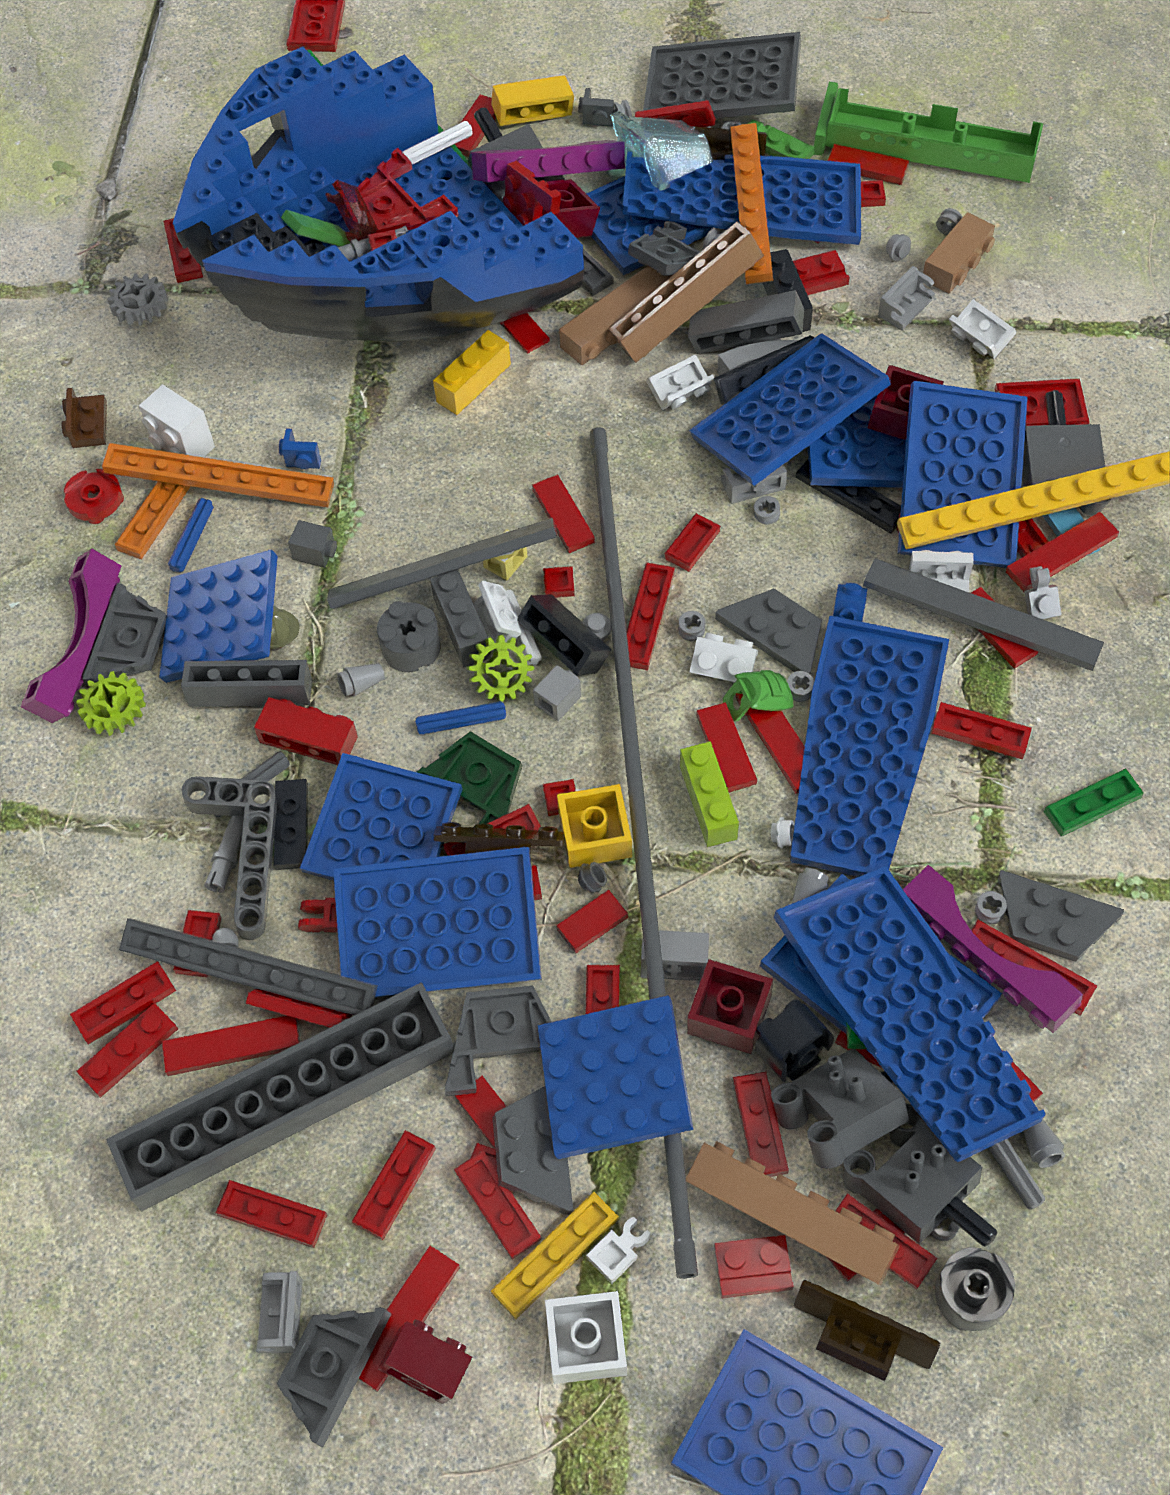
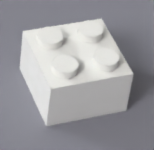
(176, 424)
(586, 1337)

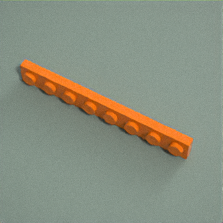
(751, 197)
(218, 475)

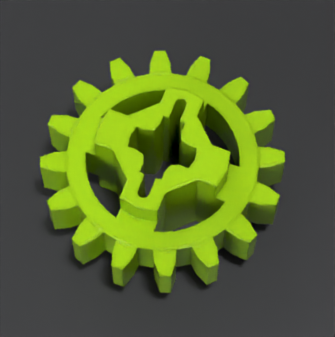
(500, 681)
(126, 701)

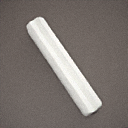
(439, 142)
(525, 637)

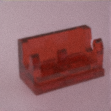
(352, 211)

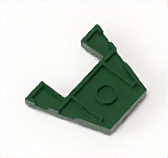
(484, 772)

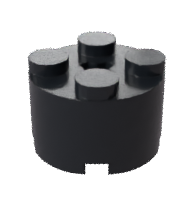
(792, 1041)

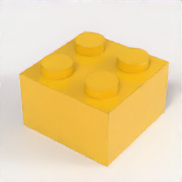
(595, 825)

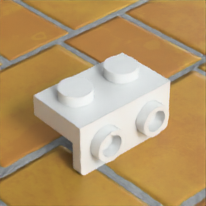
(982, 328)
(680, 382)
(946, 567)
(496, 612)
(722, 659)

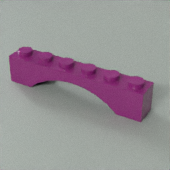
(551, 161)
(91, 586)
(1041, 993)

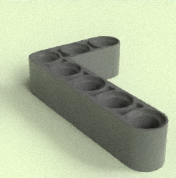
(251, 843)

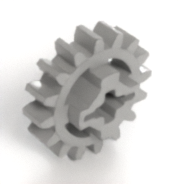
(137, 299)

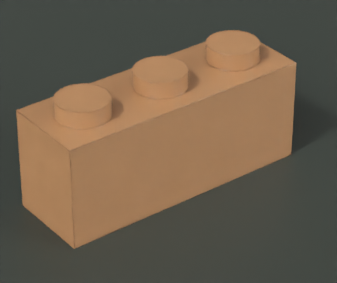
(959, 252)

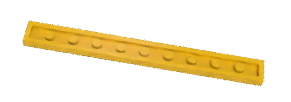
(1035, 500)

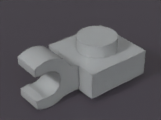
(1043, 598)

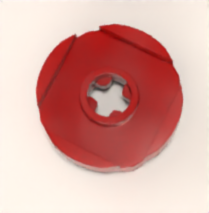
(96, 508)

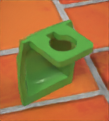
(760, 691)

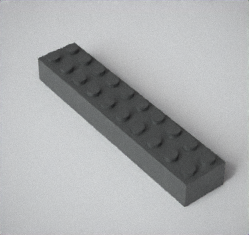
(279, 1097)

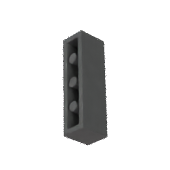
(746, 322)
(245, 682)

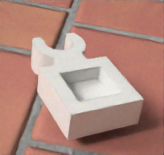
(615, 1253)

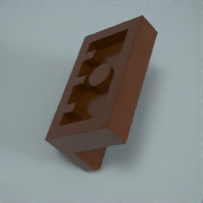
(84, 419)

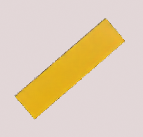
(554, 1255)

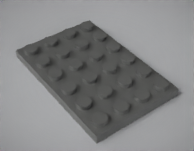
(734, 74)

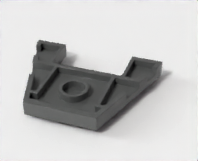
(663, 249)
(492, 1026)

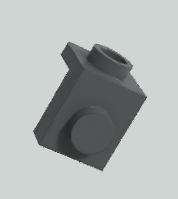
(596, 110)

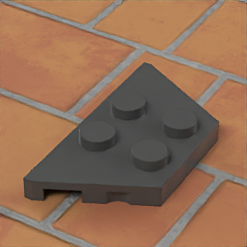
(775, 627)
(127, 637)
(1053, 917)
(527, 1153)
(328, 1366)

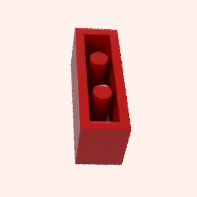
(305, 731)

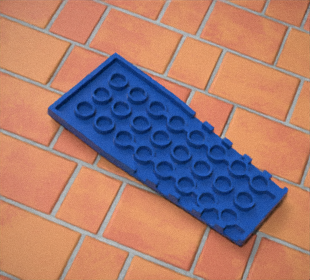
(801, 197)
(864, 743)
(910, 1010)

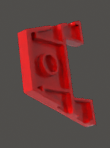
(527, 196)
(391, 205)

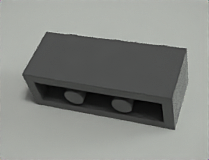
(459, 615)

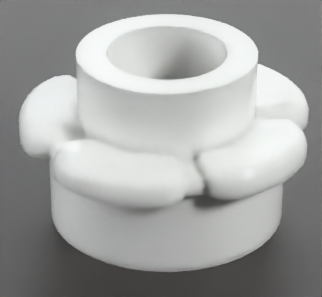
(782, 832)

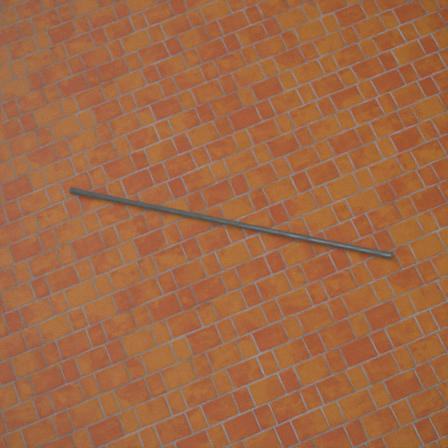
(683, 1243)

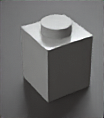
(557, 692)

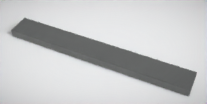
(442, 563)
(984, 614)
(247, 967)

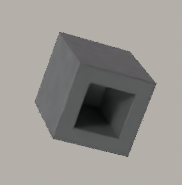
(312, 543)

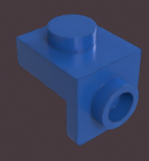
(299, 453)
(850, 601)

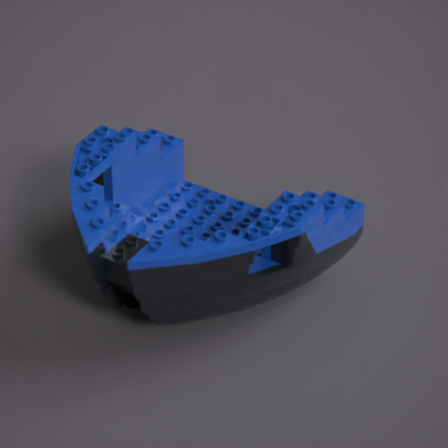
(341, 127)

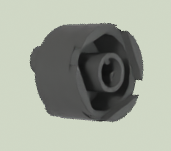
(408, 636)
(967, 1308)

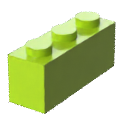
(709, 794)

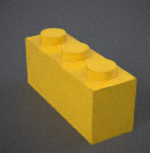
(532, 100)
(472, 372)

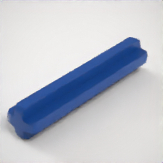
(190, 535)
(460, 717)

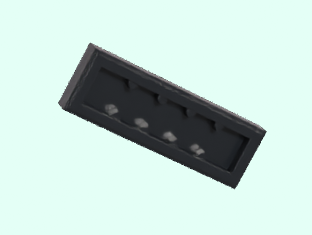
(291, 823)

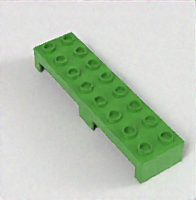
(934, 139)

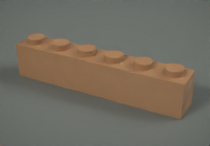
(686, 292)
(589, 331)
(792, 1213)

